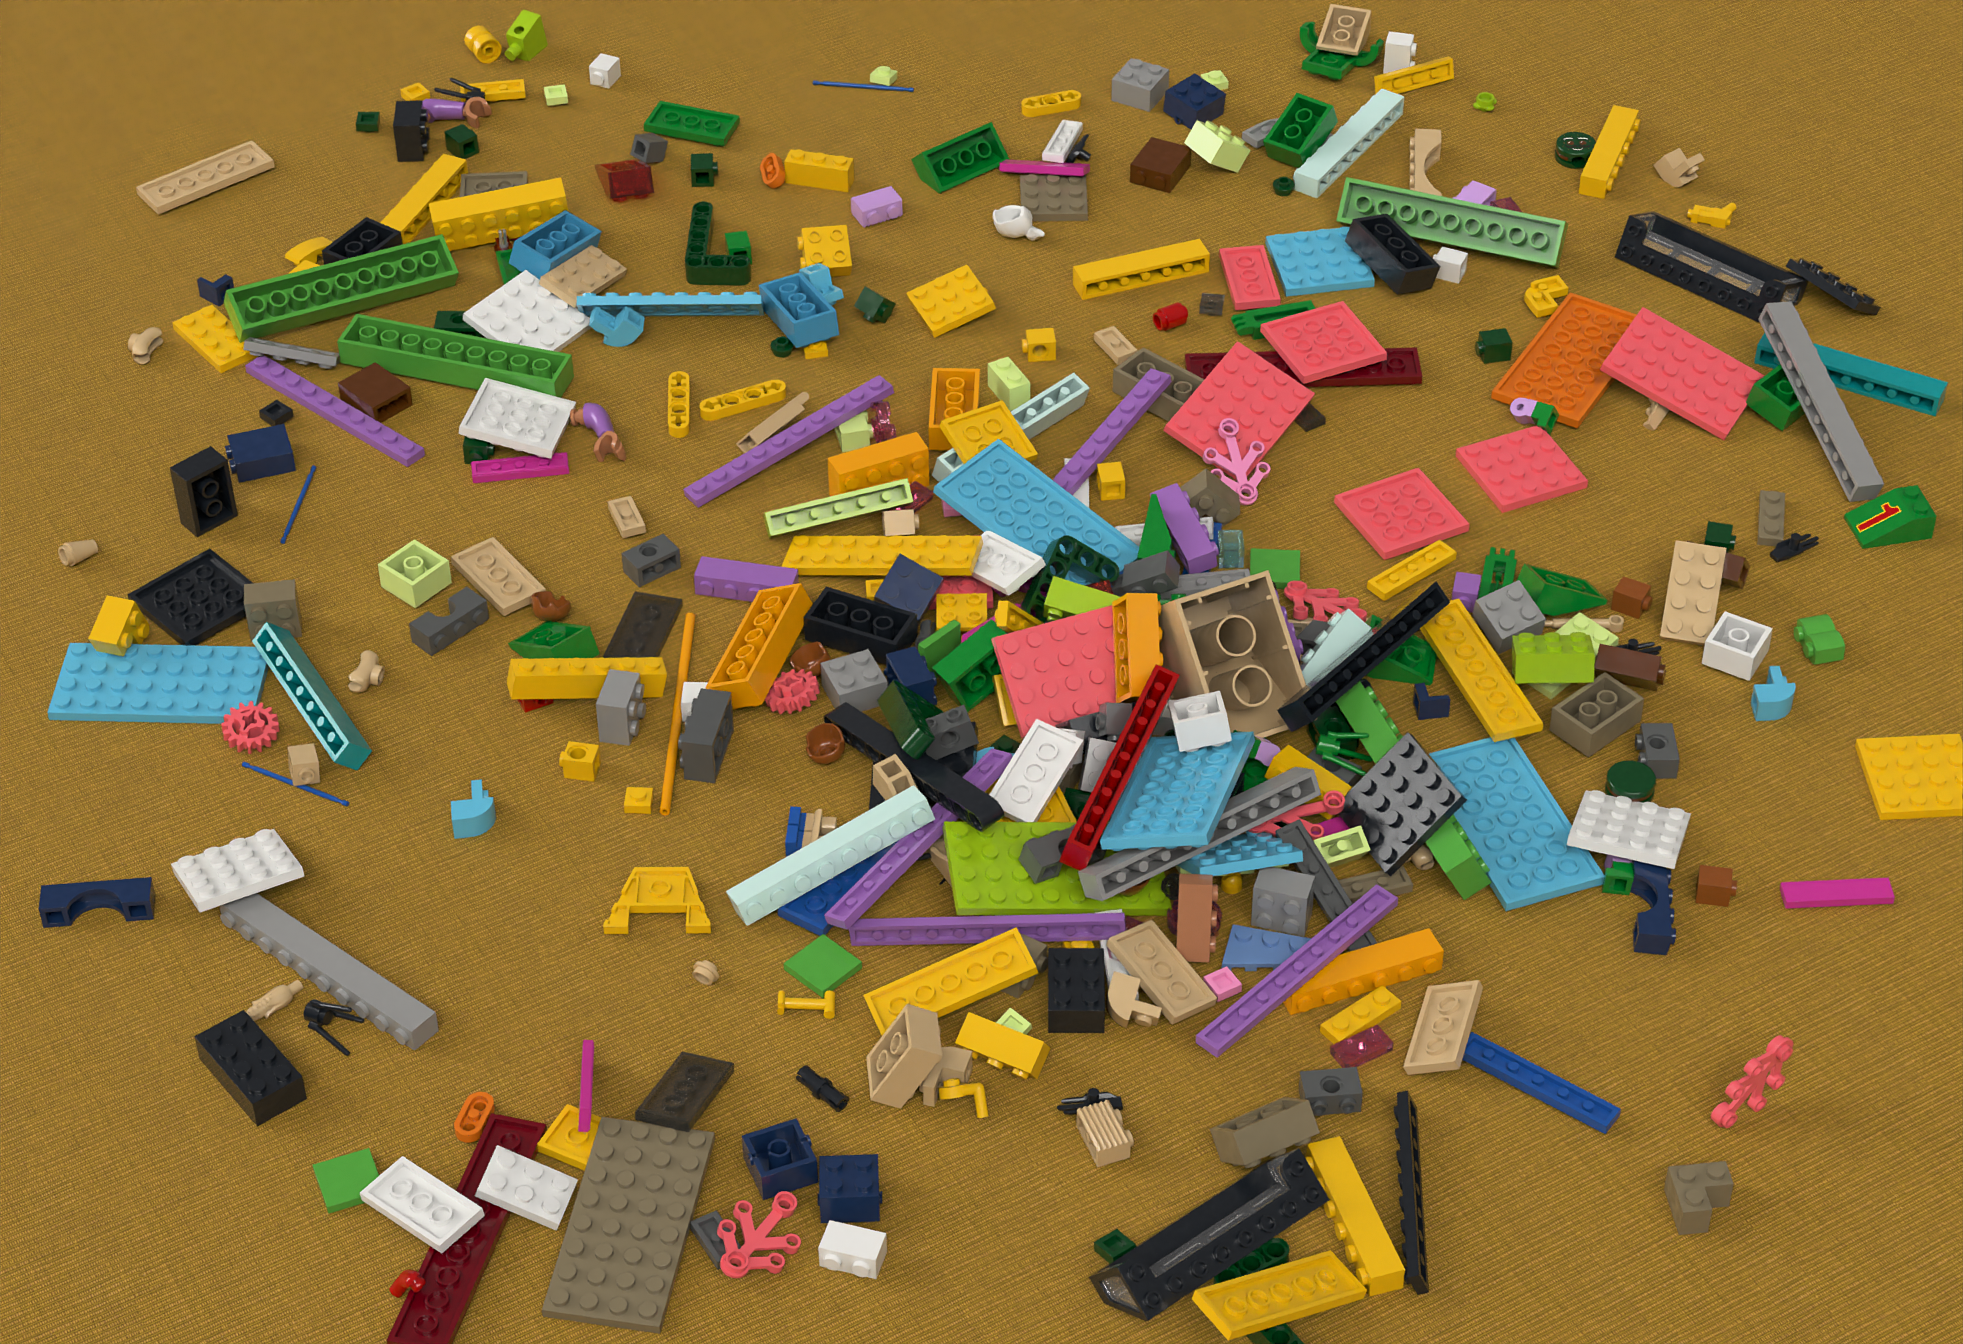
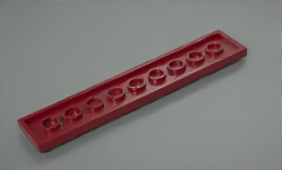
(1399, 368)
(454, 1275)

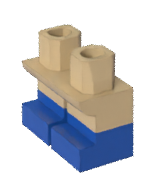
(806, 828)

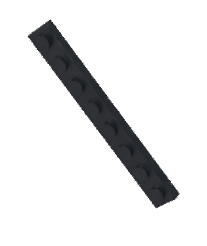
(1412, 1200)

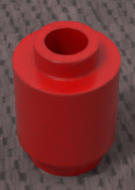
(1170, 316)

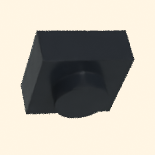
(276, 413)

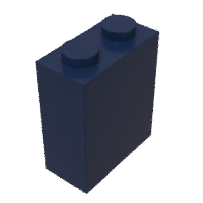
(260, 453)

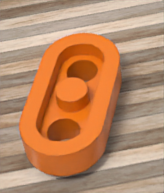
(772, 171)
(470, 1121)

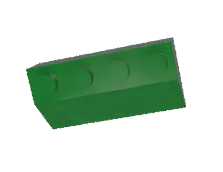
(960, 158)

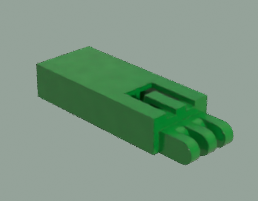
(1251, 320)
(1500, 564)

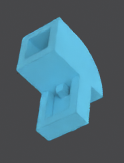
(820, 278)
(617, 330)
(1774, 698)
(473, 815)

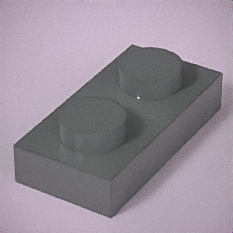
(706, 1233)

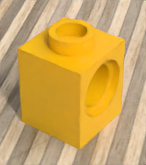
(1039, 345)
(1110, 481)
(580, 761)

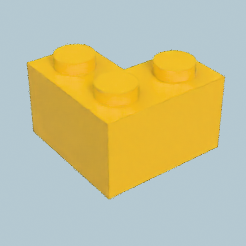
(118, 626)

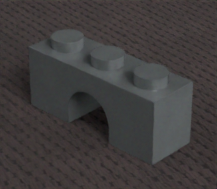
(435, 632)
(1042, 855)

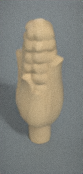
(273, 1000)

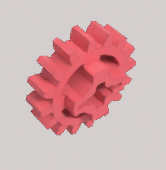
(792, 691)
(250, 727)

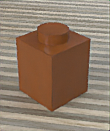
(1631, 597)
(1715, 886)

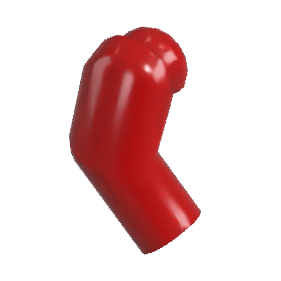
(407, 1279)

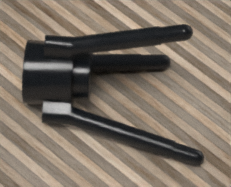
(476, 92)
(322, 1013)

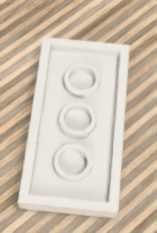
(1005, 564)
(1035, 771)
(422, 1204)

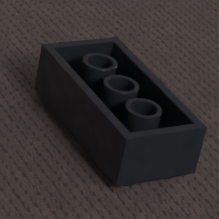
(1392, 253)
(859, 624)
(250, 1067)

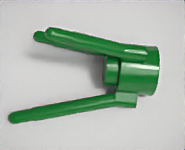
(1329, 747)

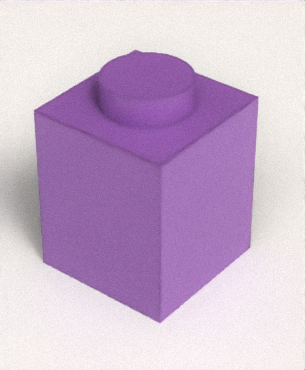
(1466, 589)

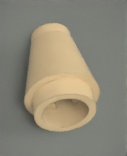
(77, 551)

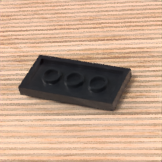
(1830, 283)

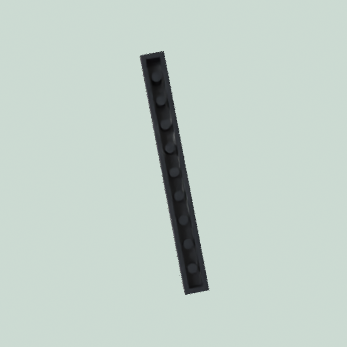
(1363, 657)

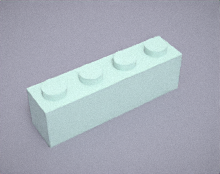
(1341, 635)

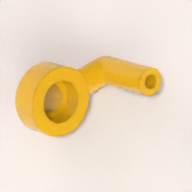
(954, 1089)

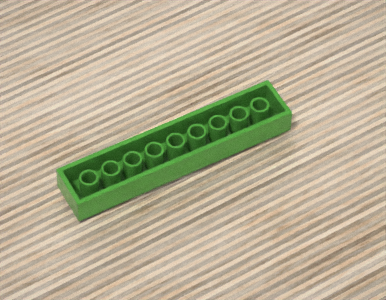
(1457, 222)
(340, 288)
(452, 356)
(1449, 843)

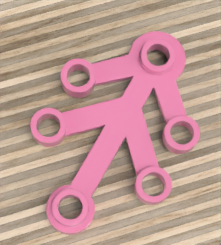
(1238, 466)

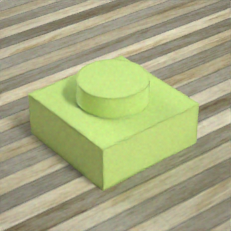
(883, 75)
(1217, 79)
(555, 95)
(1015, 1021)

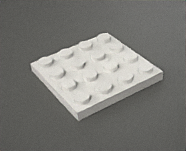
(527, 316)
(517, 418)
(1629, 829)
(237, 869)

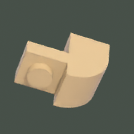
(1677, 169)
(1122, 1002)
(954, 1064)

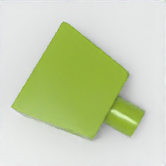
(526, 37)

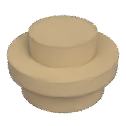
(705, 972)

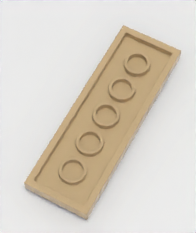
(205, 177)

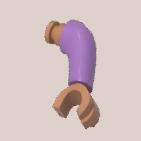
(449, 110)
(598, 419)

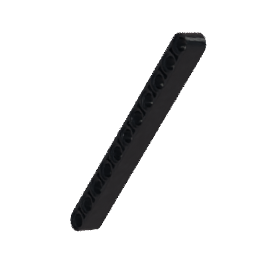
(929, 775)

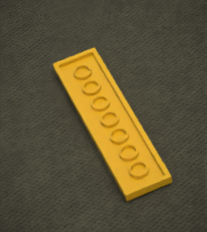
(877, 554)
(1480, 674)

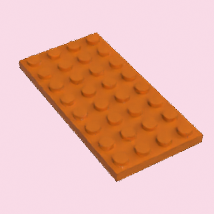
(1566, 359)

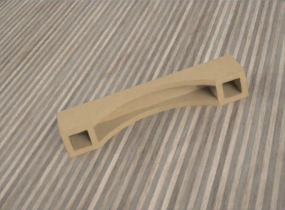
(1424, 152)
(892, 778)

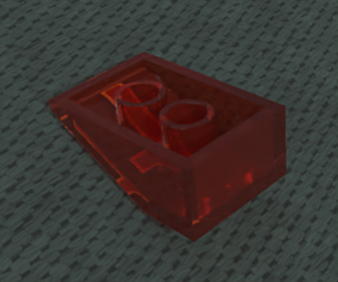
(625, 179)

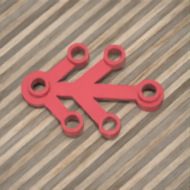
(1298, 593)
(1292, 815)
(1757, 1069)
(756, 1239)

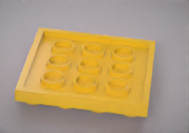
(1914, 775)

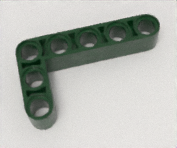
(711, 269)
(1062, 564)
(907, 717)
(1268, 1255)

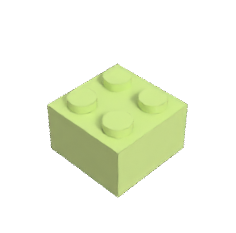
(1217, 145)
(414, 573)

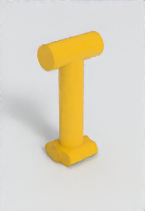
(826, 1004)

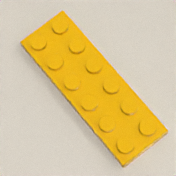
(955, 980)
(1279, 1295)

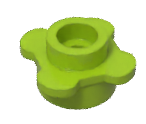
(1485, 101)

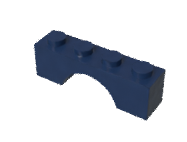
(65, 902)
(1653, 927)

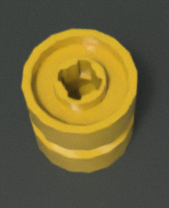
(482, 44)

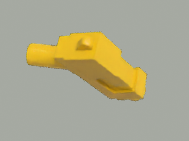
(1714, 216)

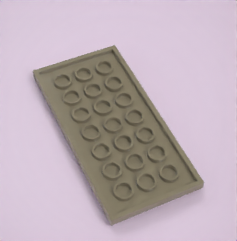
(629, 1225)

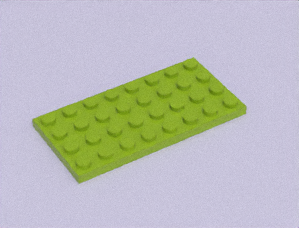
(994, 882)

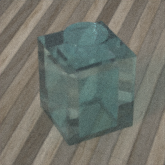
(1230, 548)

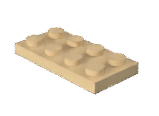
(583, 273)
(497, 575)
(1692, 592)
(1162, 971)
(1443, 1027)

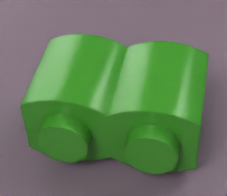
(1819, 639)

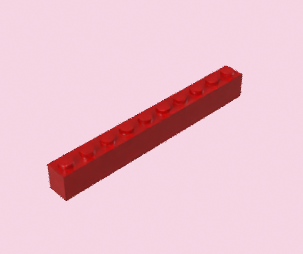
(1119, 768)

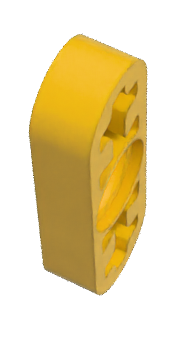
(1062, 101)

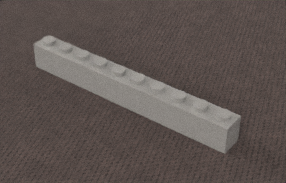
(1821, 401)
(1240, 814)
(331, 969)

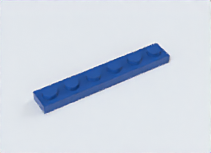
(1540, 1083)

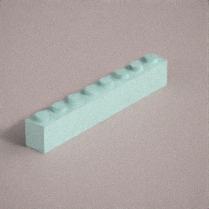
(1348, 143)
(1031, 416)
(830, 855)

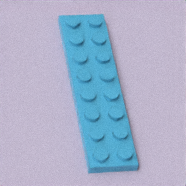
(675, 305)

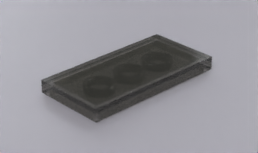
(644, 626)
(684, 1091)

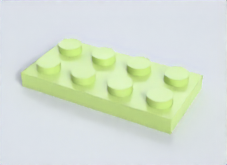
(1598, 636)

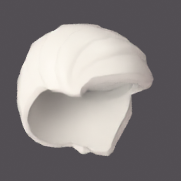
(1016, 222)

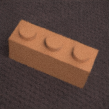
(1196, 917)

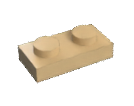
(1114, 344)
(626, 517)

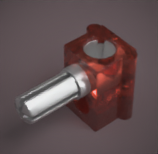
(502, 243)

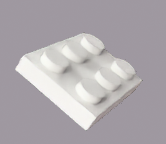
(526, 1187)

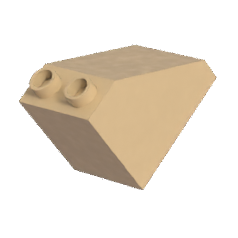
(1236, 645)

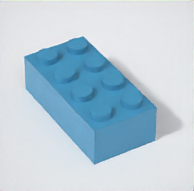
(553, 244)
(799, 310)

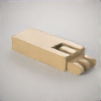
(773, 423)

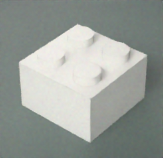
(1737, 646)
(1200, 721)

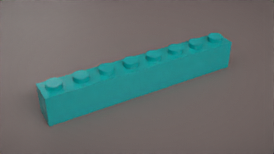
(1871, 378)
(312, 696)

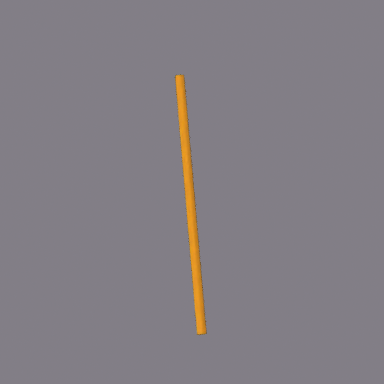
(676, 722)

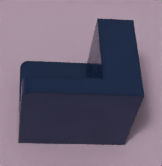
(215, 291)
(1429, 707)

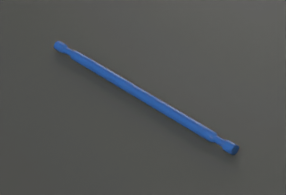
(867, 86)
(298, 504)
(289, 781)

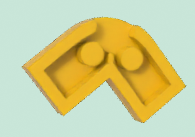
(1542, 294)

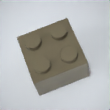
(273, 603)

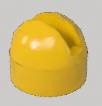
(1232, 883)

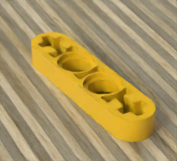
(768, 393)
(676, 404)

